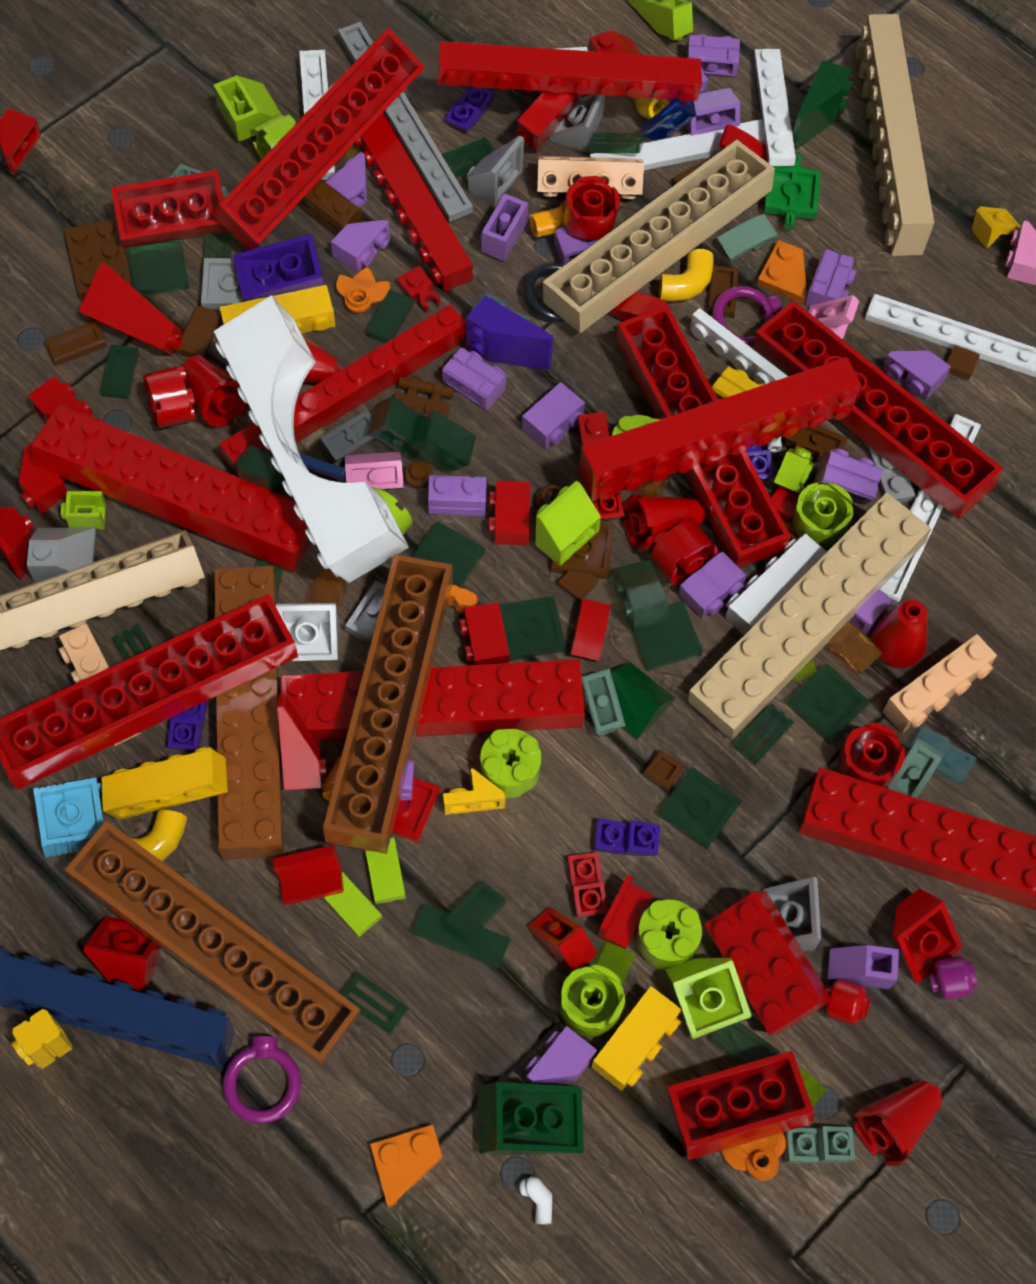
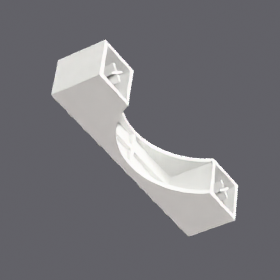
(270, 364)

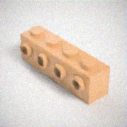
(561, 172)
(84, 654)
(939, 683)

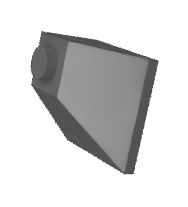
(497, 172)
(59, 551)

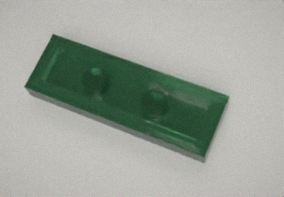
(484, 947)

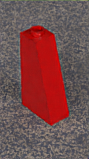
(544, 117)
(123, 308)

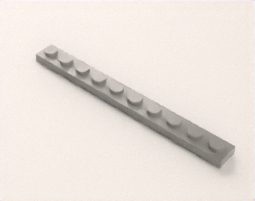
(415, 137)

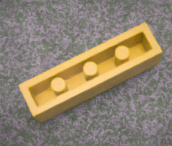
(308, 307)
(164, 783)

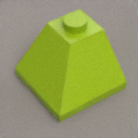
(708, 994)

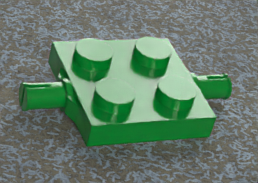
(794, 193)

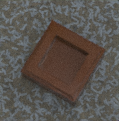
(962, 362)
(577, 584)
(663, 770)

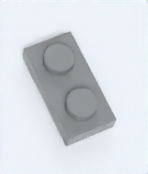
(364, 618)

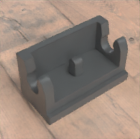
(346, 437)

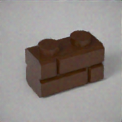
(331, 208)

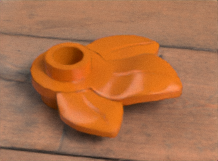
(362, 288)
(746, 1155)

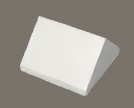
(313, 629)

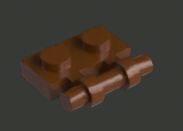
(422, 404)
(816, 441)

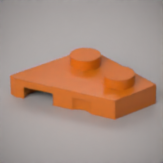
(785, 272)
(404, 1160)

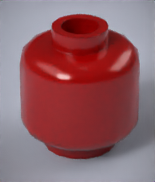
(849, 1002)

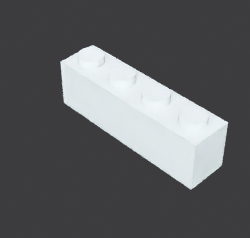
(773, 584)

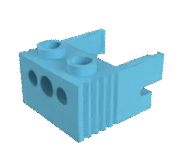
(68, 815)

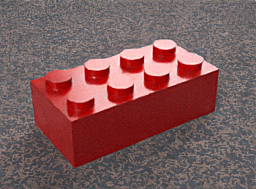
(168, 209)
(768, 962)
(740, 1105)

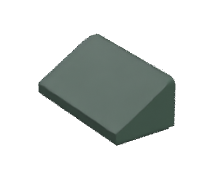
(603, 702)

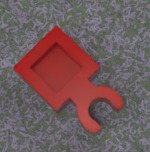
(418, 286)

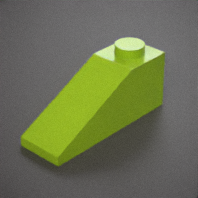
(667, 17)

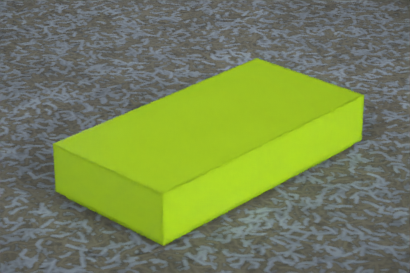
(386, 875)
(354, 908)

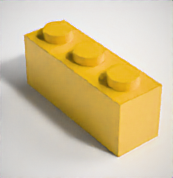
(637, 1039)

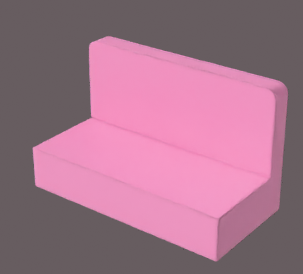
(376, 469)

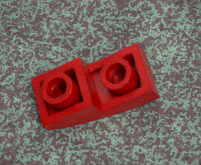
(733, 133)
(636, 305)
(590, 629)
(587, 884)

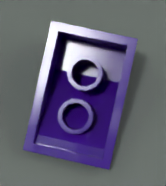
(279, 268)
(507, 337)

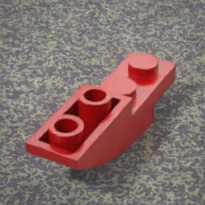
(591, 429)

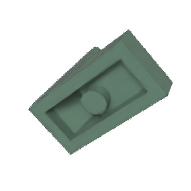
(916, 769)

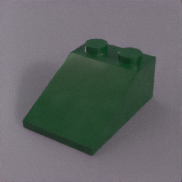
(822, 102)
(530, 1119)

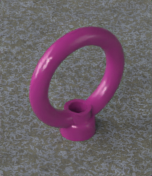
(767, 306)
(262, 1048)

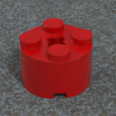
(590, 208)
(168, 397)
(682, 550)
(873, 741)

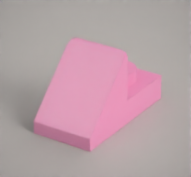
(836, 313)

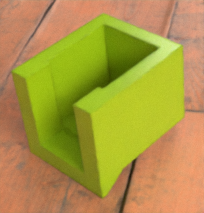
(795, 469)
(84, 501)

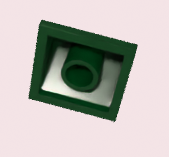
(639, 699)

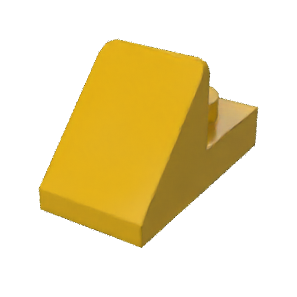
(991, 223)
(481, 798)

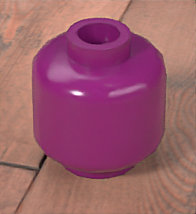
(953, 978)

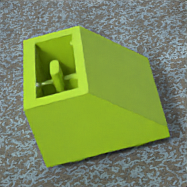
(244, 104)
(566, 523)

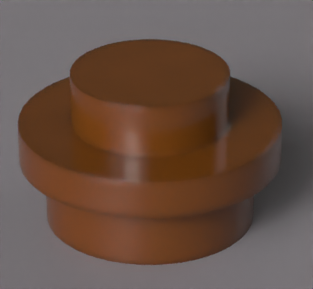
(418, 474)

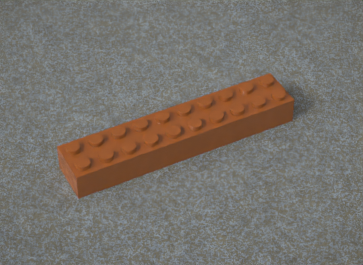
(388, 705)
(249, 738)
(213, 943)

